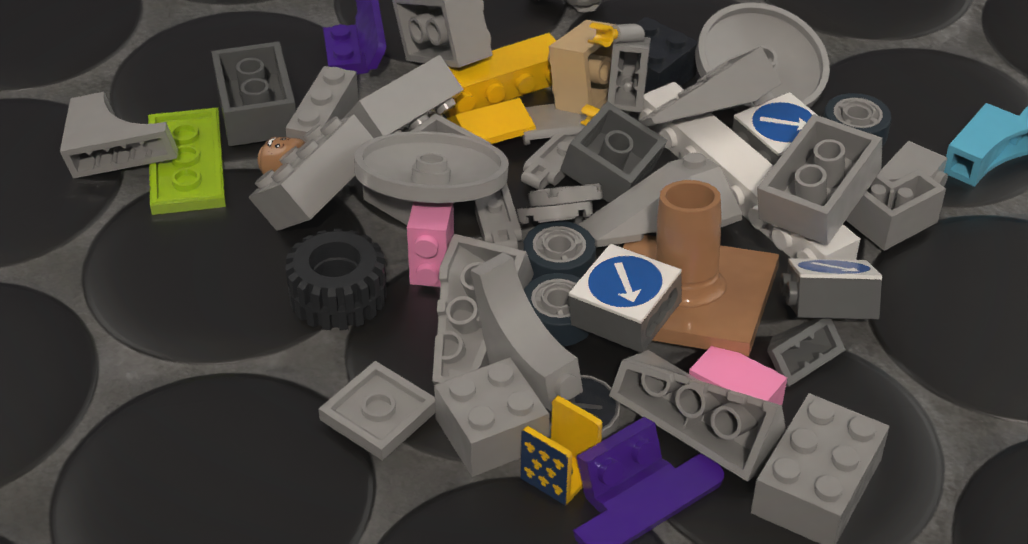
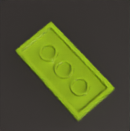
(197, 173)

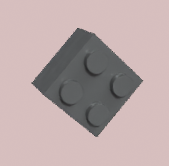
(613, 152)

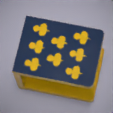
(548, 461)

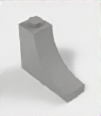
(102, 143)
(517, 332)

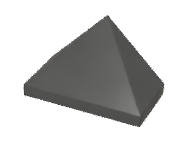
(805, 348)

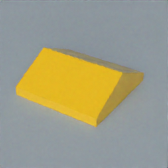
(496, 121)

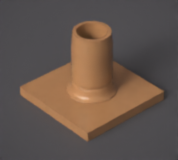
(720, 284)

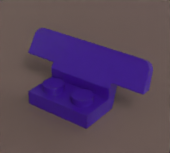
(358, 45)
(636, 486)

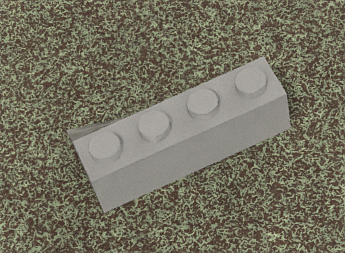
(715, 421)

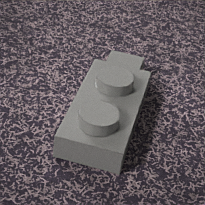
(546, 162)
(498, 218)

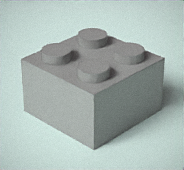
(486, 414)

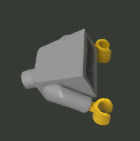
(628, 66)

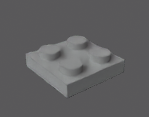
(378, 410)

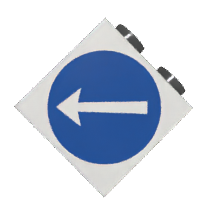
(772, 125)
(832, 288)
(625, 297)

